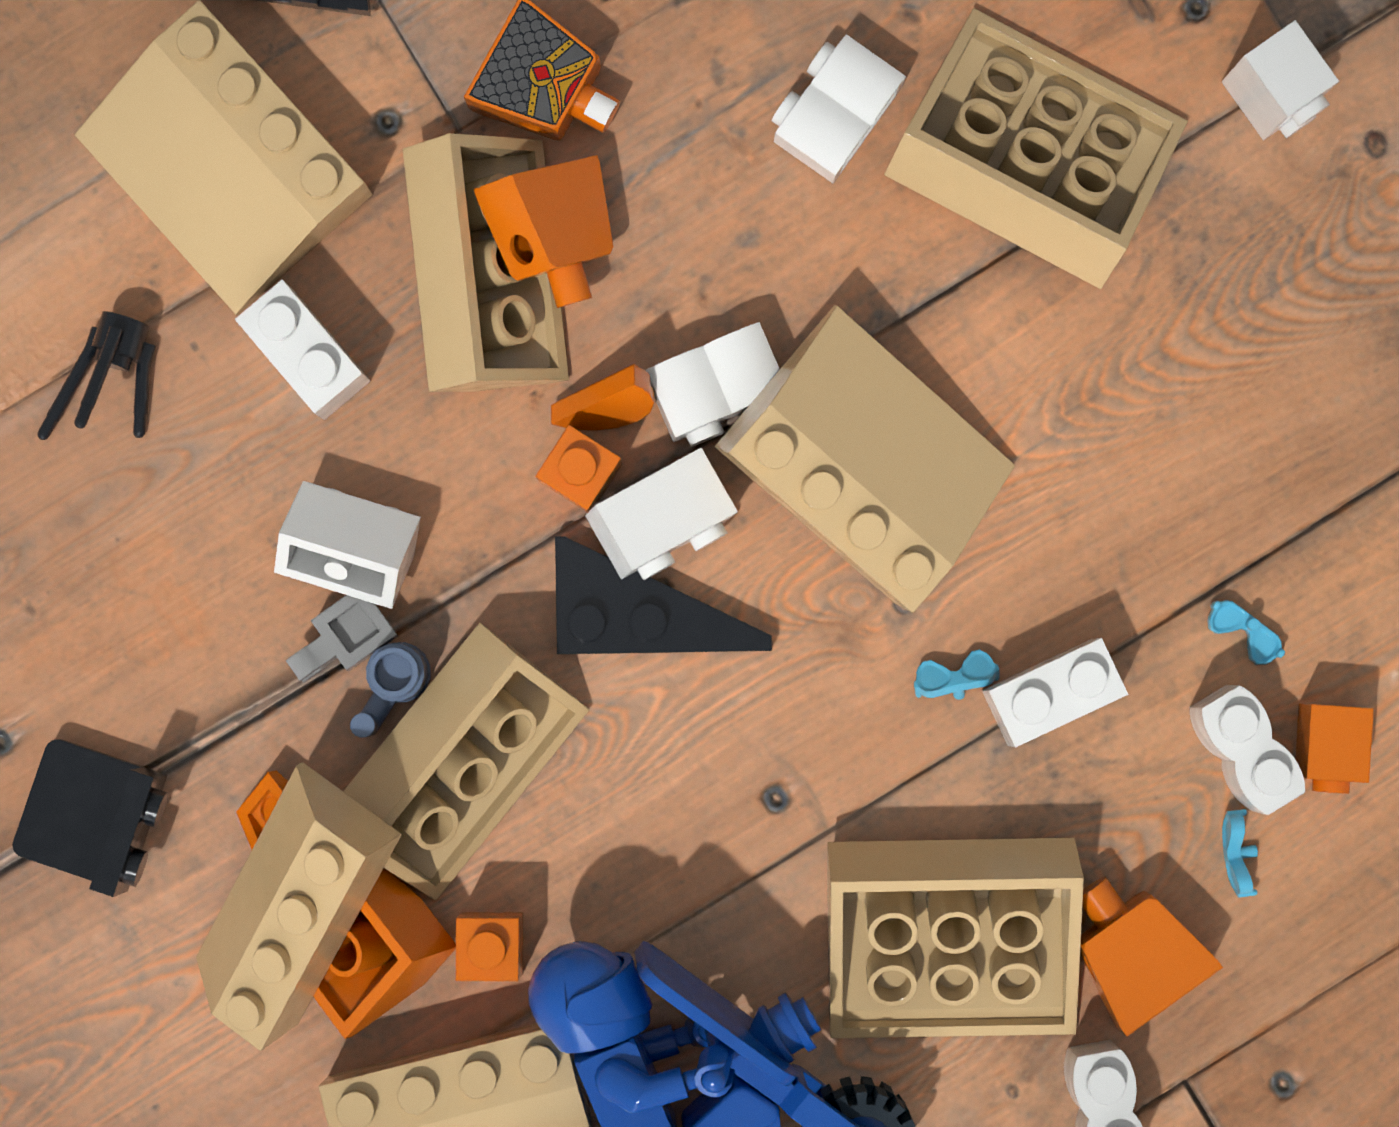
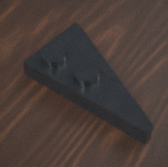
(636, 615)

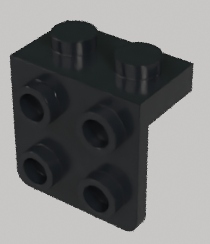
(91, 816)

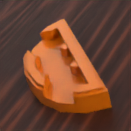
(607, 403)

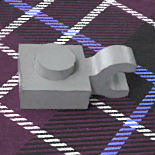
(348, 631)

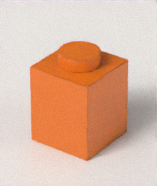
(579, 469)
(1334, 746)
(489, 946)

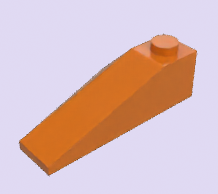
(388, 948)

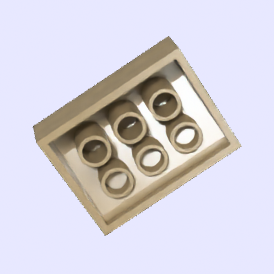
(1037, 148)
(221, 159)
(868, 459)
(954, 937)
(479, 1082)

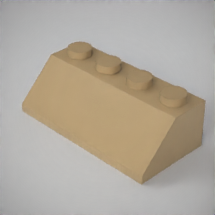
(476, 318)
(464, 757)
(292, 907)

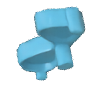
(1262, 643)
(936, 680)
(1233, 835)

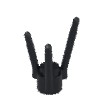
(112, 345)

